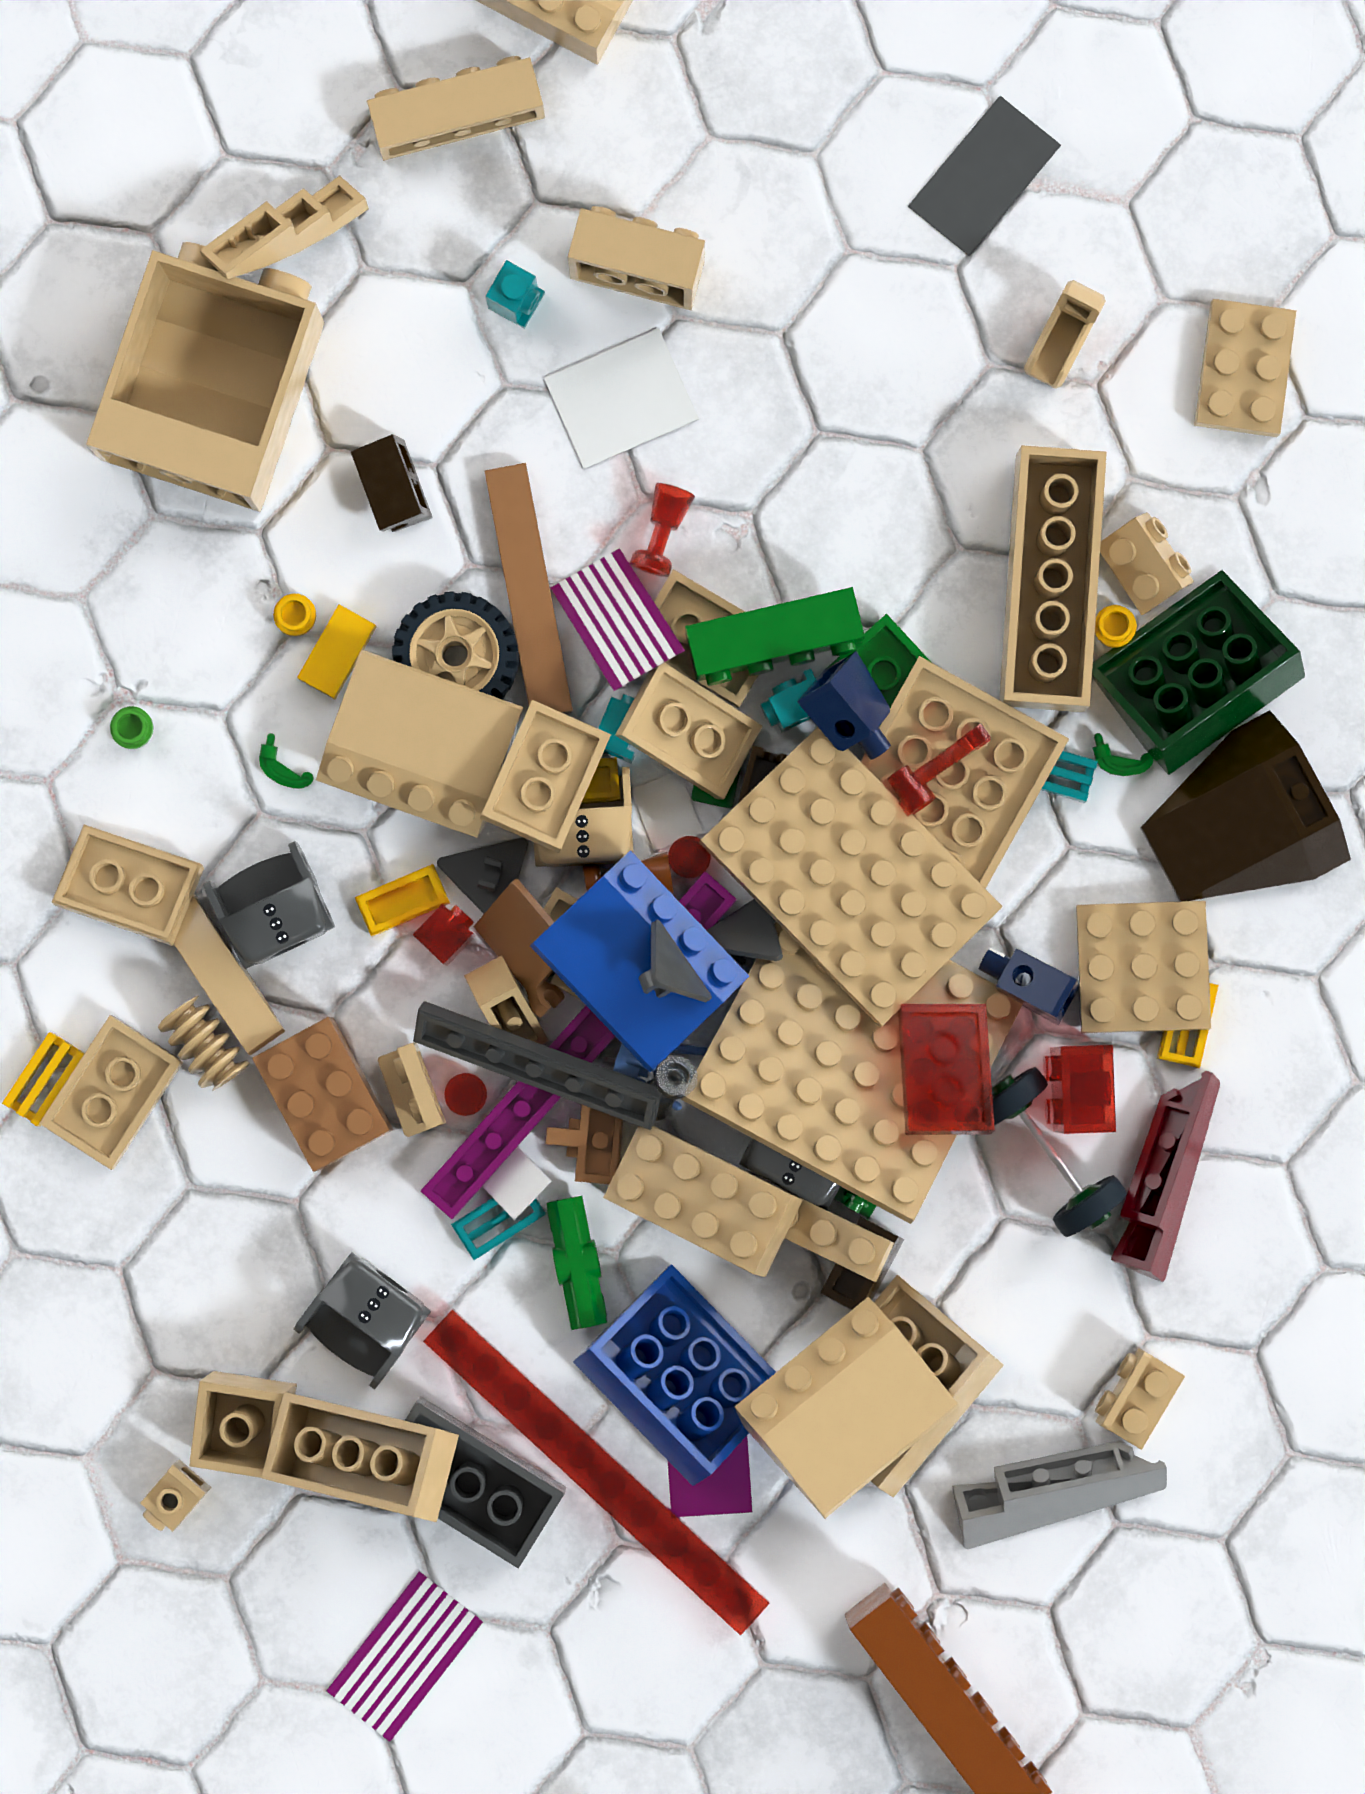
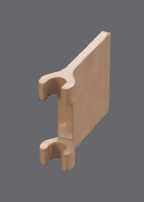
(509, 930)

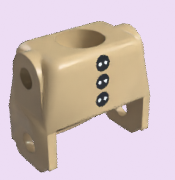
(598, 833)

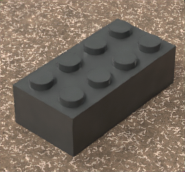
(490, 1490)

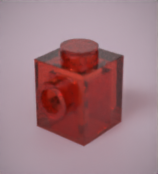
(446, 933)

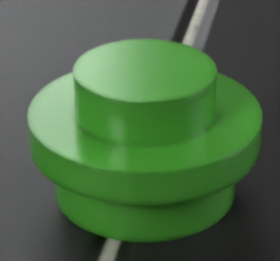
(131, 727)

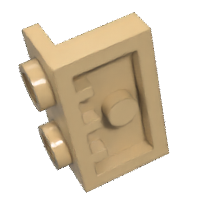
(411, 1090)
(1138, 1397)

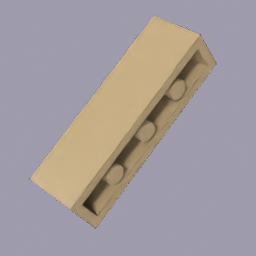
(456, 107)

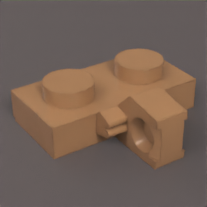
(593, 1142)

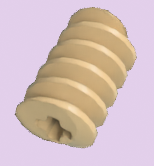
(202, 1045)

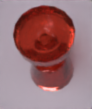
(667, 514)

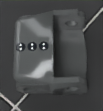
(270, 907)
(789, 1174)
(364, 1317)

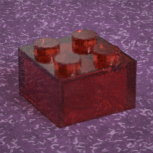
(1080, 1089)

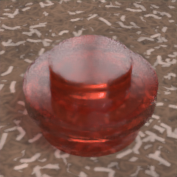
(688, 857)
(465, 1094)

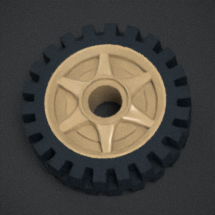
(462, 622)

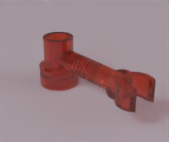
(912, 786)

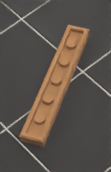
(528, 587)

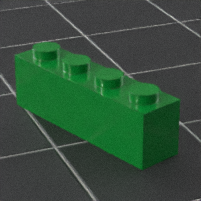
(775, 635)

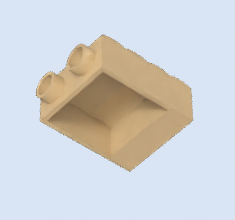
(208, 377)

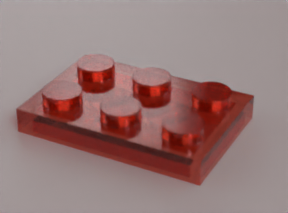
(946, 1069)

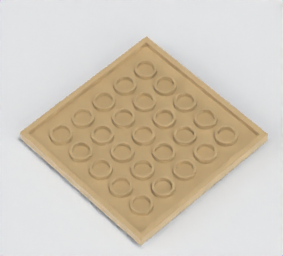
(825, 1081)

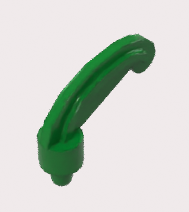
(1119, 765)
(279, 772)

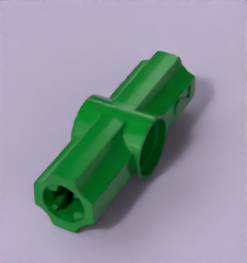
(576, 1262)

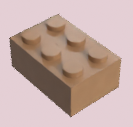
(322, 1093)

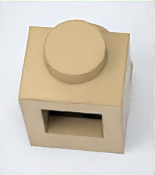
(185, 1486)

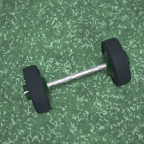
(1088, 1205)

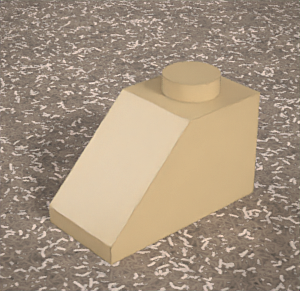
(504, 1001)

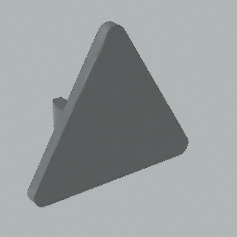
(486, 870)
(748, 934)
(671, 969)

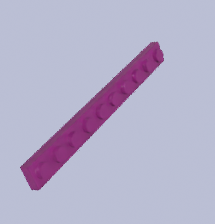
(527, 1105)

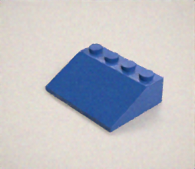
(606, 945)
(677, 1374)

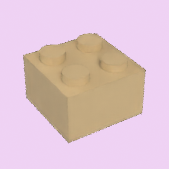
(235, 1422)

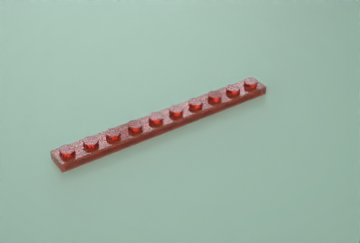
(597, 1471)

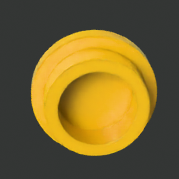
(294, 614)
(1115, 626)

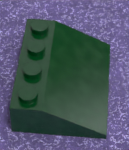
(1198, 671)

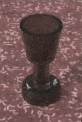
(674, 1079)

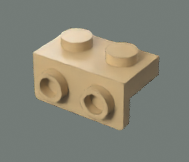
(1146, 562)

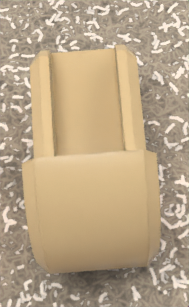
(1064, 334)

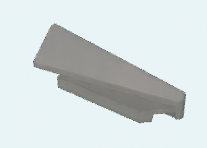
(1053, 1490)

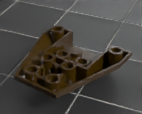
(1247, 818)

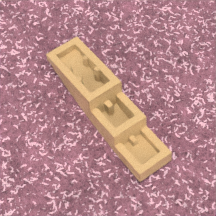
(281, 232)
(226, 980)

